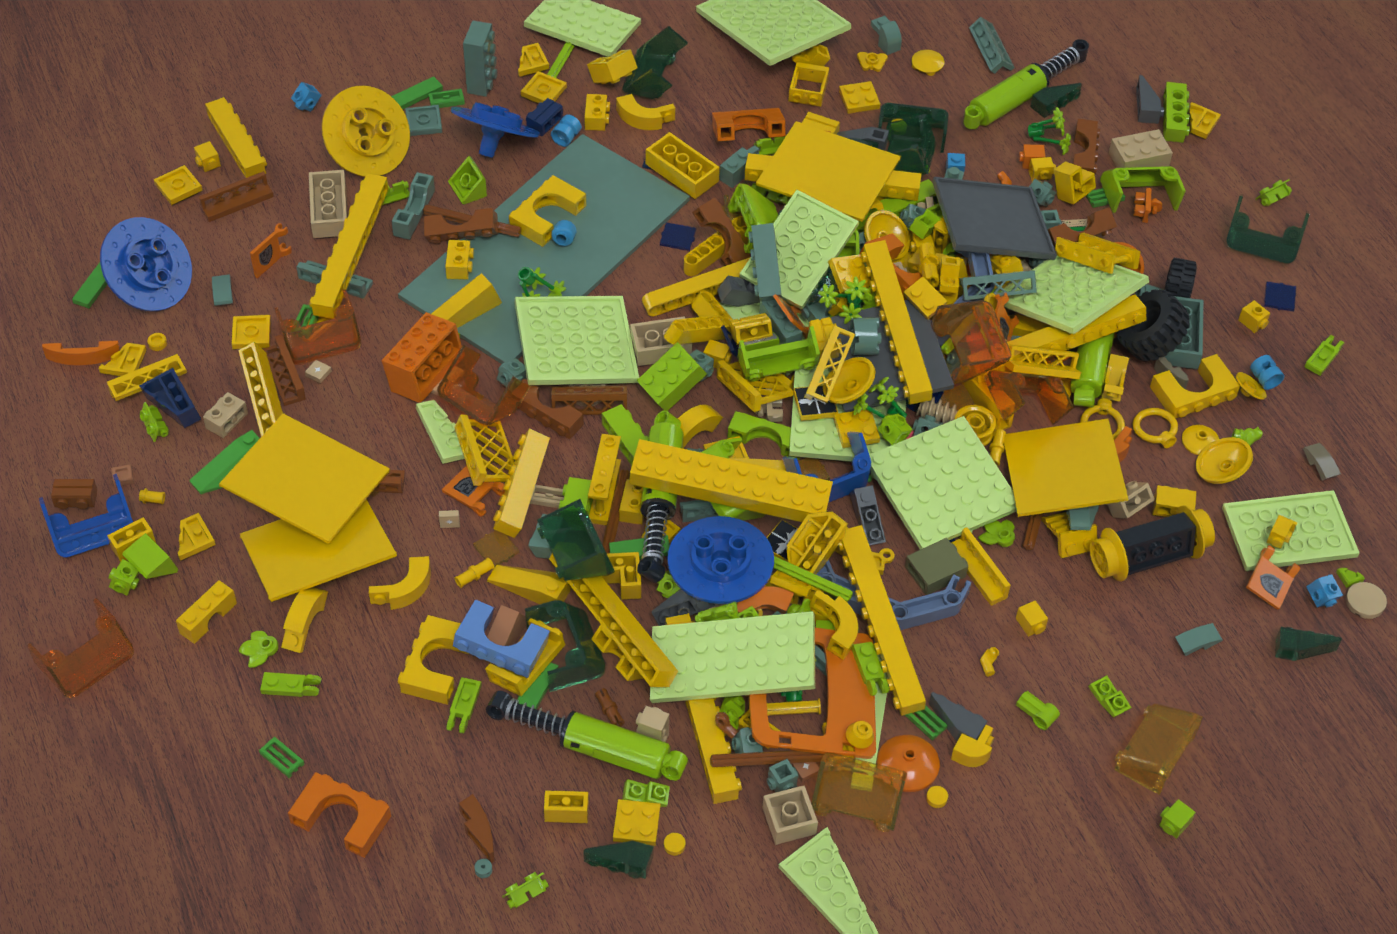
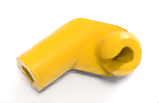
(988, 659)

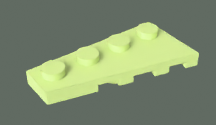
(440, 431)

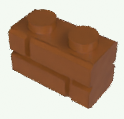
(74, 493)

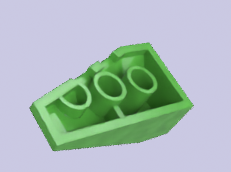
(215, 471)

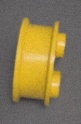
(981, 421)

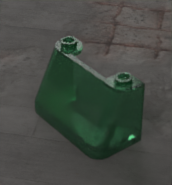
(914, 142)
(574, 543)

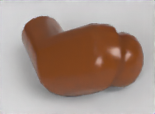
(723, 723)

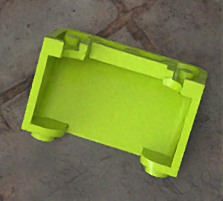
(754, 208)

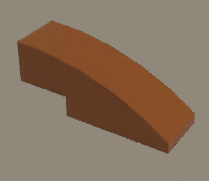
(477, 826)

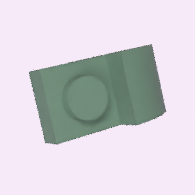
(888, 33)

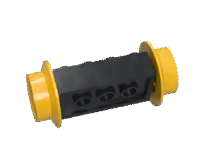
(1152, 544)

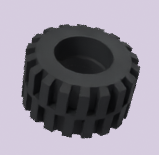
(1181, 277)

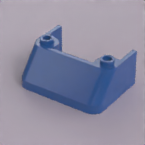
(845, 483)
(90, 532)

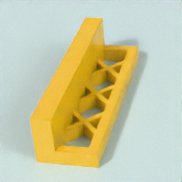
(1044, 368)
(129, 383)
(810, 393)
(982, 569)

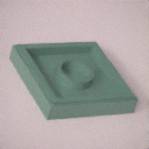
(424, 120)

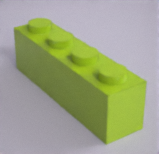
(620, 423)

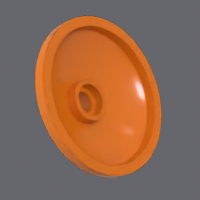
(920, 769)

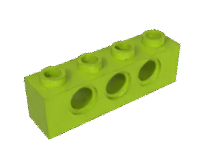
(1175, 112)

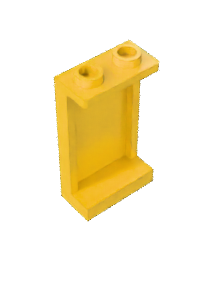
(517, 683)

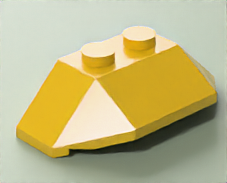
(816, 540)

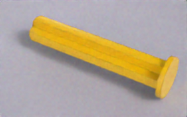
(794, 707)

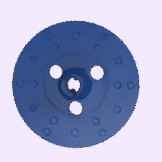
(494, 123)
(138, 280)
(720, 560)

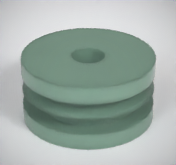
(483, 868)

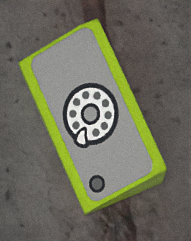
(762, 343)

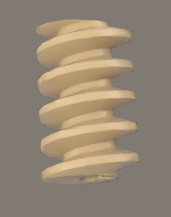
(937, 410)

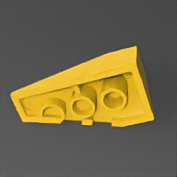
(530, 583)

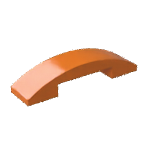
(80, 356)

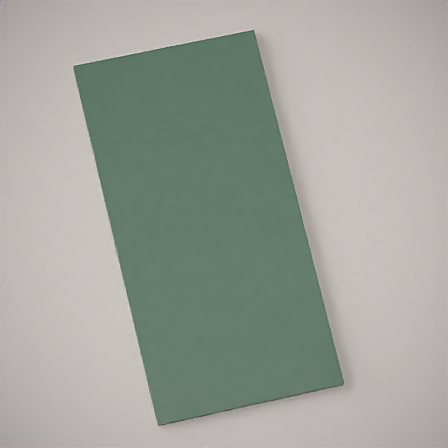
(620, 215)

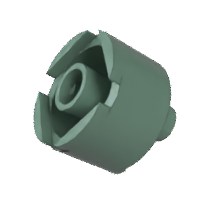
(866, 336)

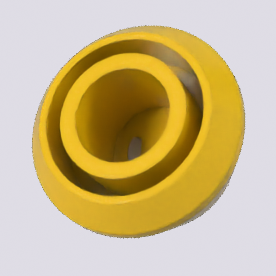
(860, 734)

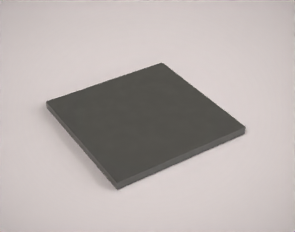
(993, 218)
(883, 362)

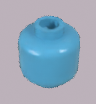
(564, 233)

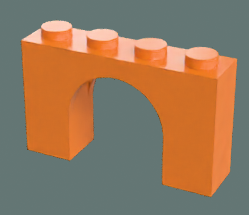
(769, 120)
(895, 246)
(324, 792)

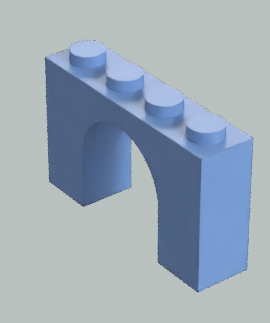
(517, 658)

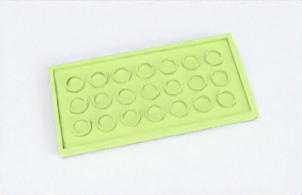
(738, 656)

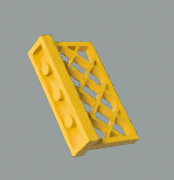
(744, 388)
(472, 450)

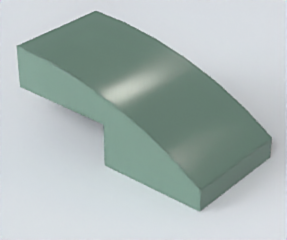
(222, 290)
(1198, 638)

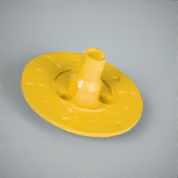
(346, 134)

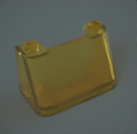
(1157, 745)
(859, 790)

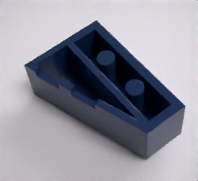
(171, 397)

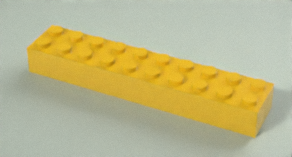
(728, 481)

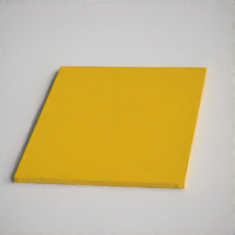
(829, 170)
(1064, 467)
(305, 478)
(295, 560)

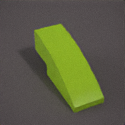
(924, 224)

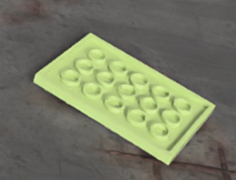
(584, 24)
(806, 239)
(1318, 536)

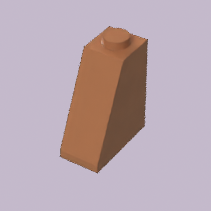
(506, 627)

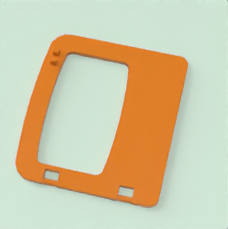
(846, 704)

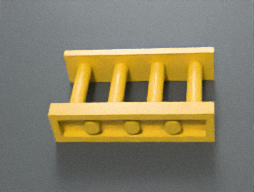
(1097, 253)
(604, 479)

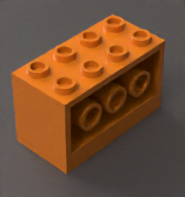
(422, 357)

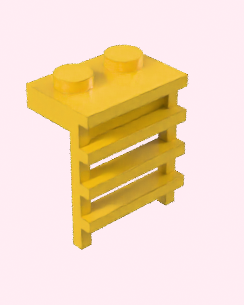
(924, 297)
(1069, 541)

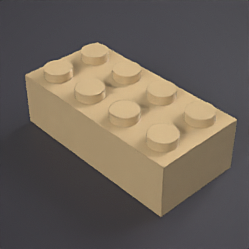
(327, 202)

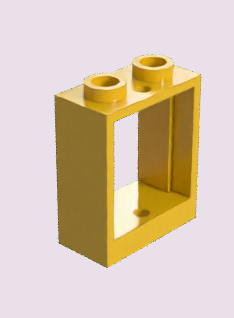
(803, 72)

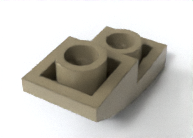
(1163, 365)
(1323, 461)

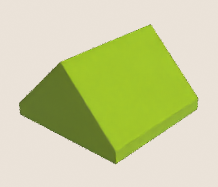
(468, 182)
(149, 558)

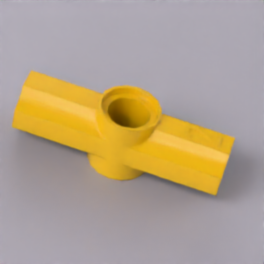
(929, 263)

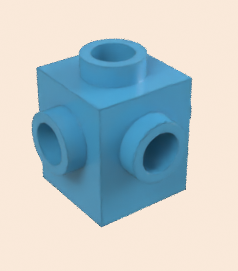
(306, 96)
(1324, 591)

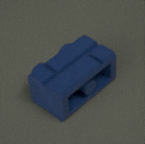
(545, 116)

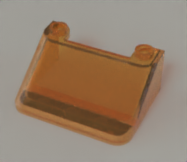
(975, 337)

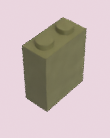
(935, 566)

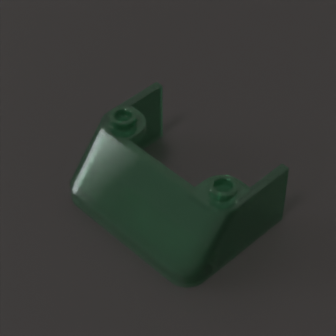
(651, 61)
(937, 117)
(1262, 244)
(581, 663)

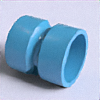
(566, 130)
(1267, 372)

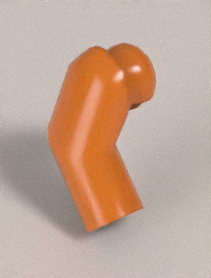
(1004, 178)

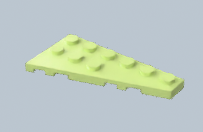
(828, 884)

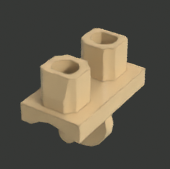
(772, 415)

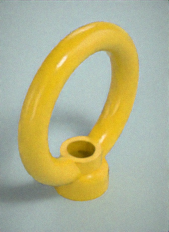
(1104, 407)
(1166, 438)

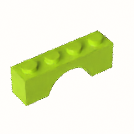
(751, 427)

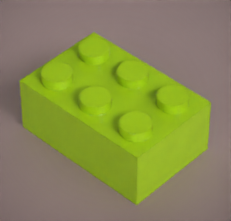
(671, 377)

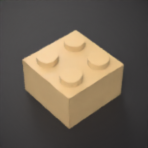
(790, 815)

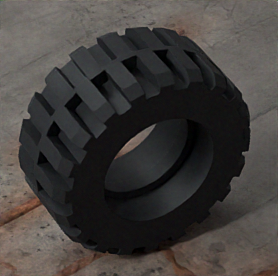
(1161, 331)

